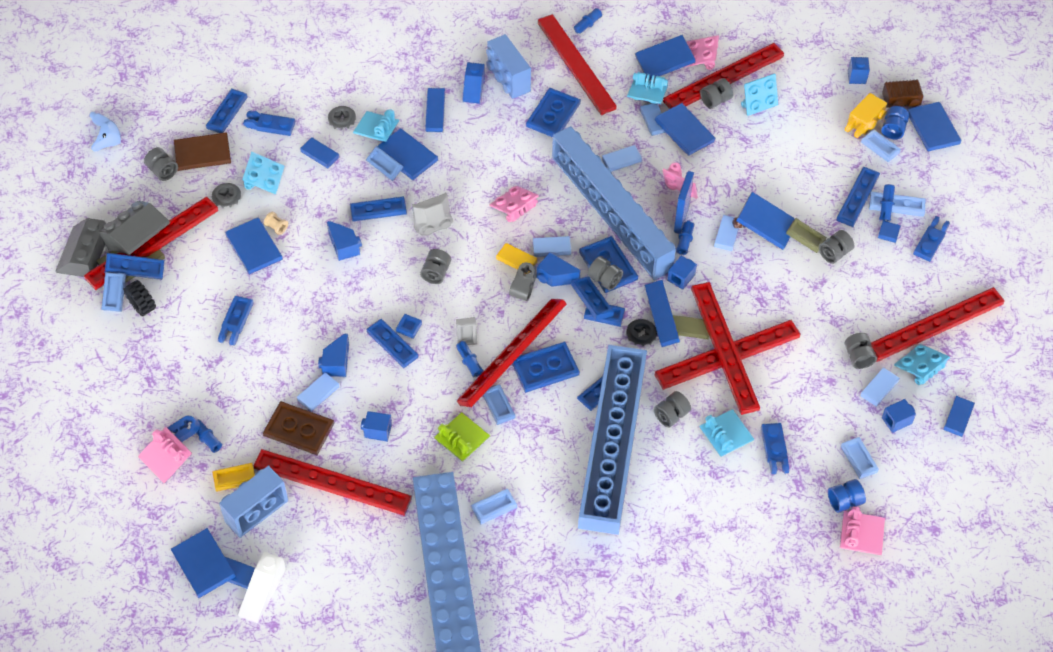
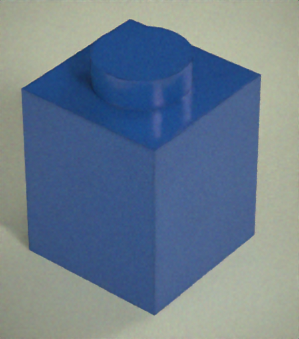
(858, 70)
(682, 272)
(899, 415)
(376, 426)

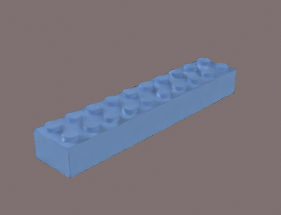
(613, 203)
(612, 440)
(445, 564)

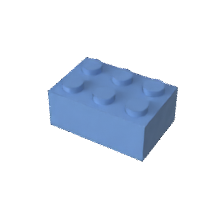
(508, 66)
(253, 501)

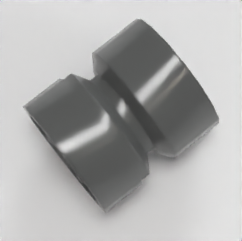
(716, 93)
(160, 164)
(836, 246)
(435, 266)
(603, 271)
(860, 350)
(672, 409)

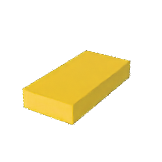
(515, 257)
(232, 476)

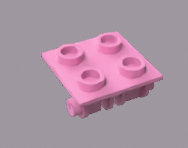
(704, 51)
(674, 179)
(515, 202)
(164, 454)
(862, 532)

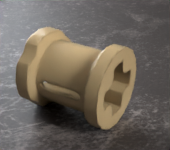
(276, 223)

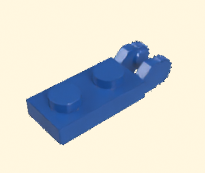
(269, 123)
(931, 240)
(235, 319)
(775, 446)

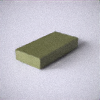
(805, 235)
(691, 327)

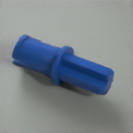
(587, 21)
(887, 202)
(685, 238)
(469, 359)
(206, 436)

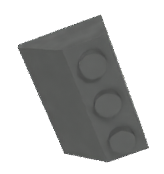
(133, 227)
(82, 248)

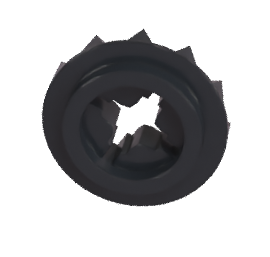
(636, 327)

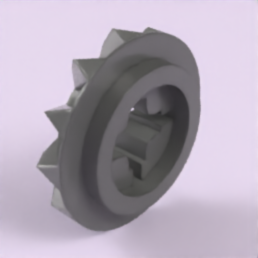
(337, 112)
(222, 190)

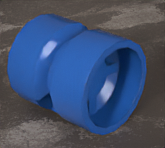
(895, 122)
(848, 495)

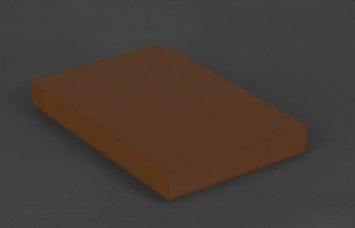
(202, 151)
(298, 428)

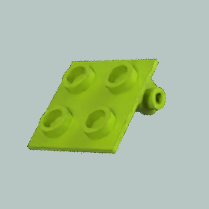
(461, 436)

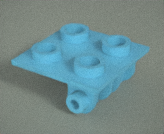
(648, 90)
(760, 94)
(377, 125)
(262, 173)
(922, 363)
(726, 432)

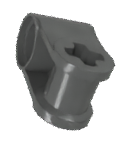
(522, 285)

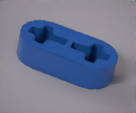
(181, 430)

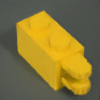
(866, 114)

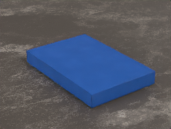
(665, 57)
(553, 112)
(934, 126)
(685, 129)
(409, 153)
(683, 202)
(766, 220)
(253, 245)
(611, 251)
(545, 367)
(203, 563)

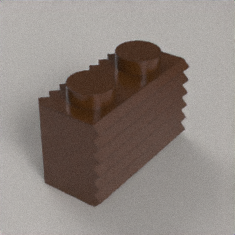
(903, 93)

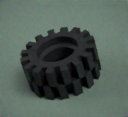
(139, 298)

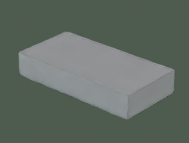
(466, 330)

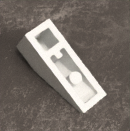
(262, 586)

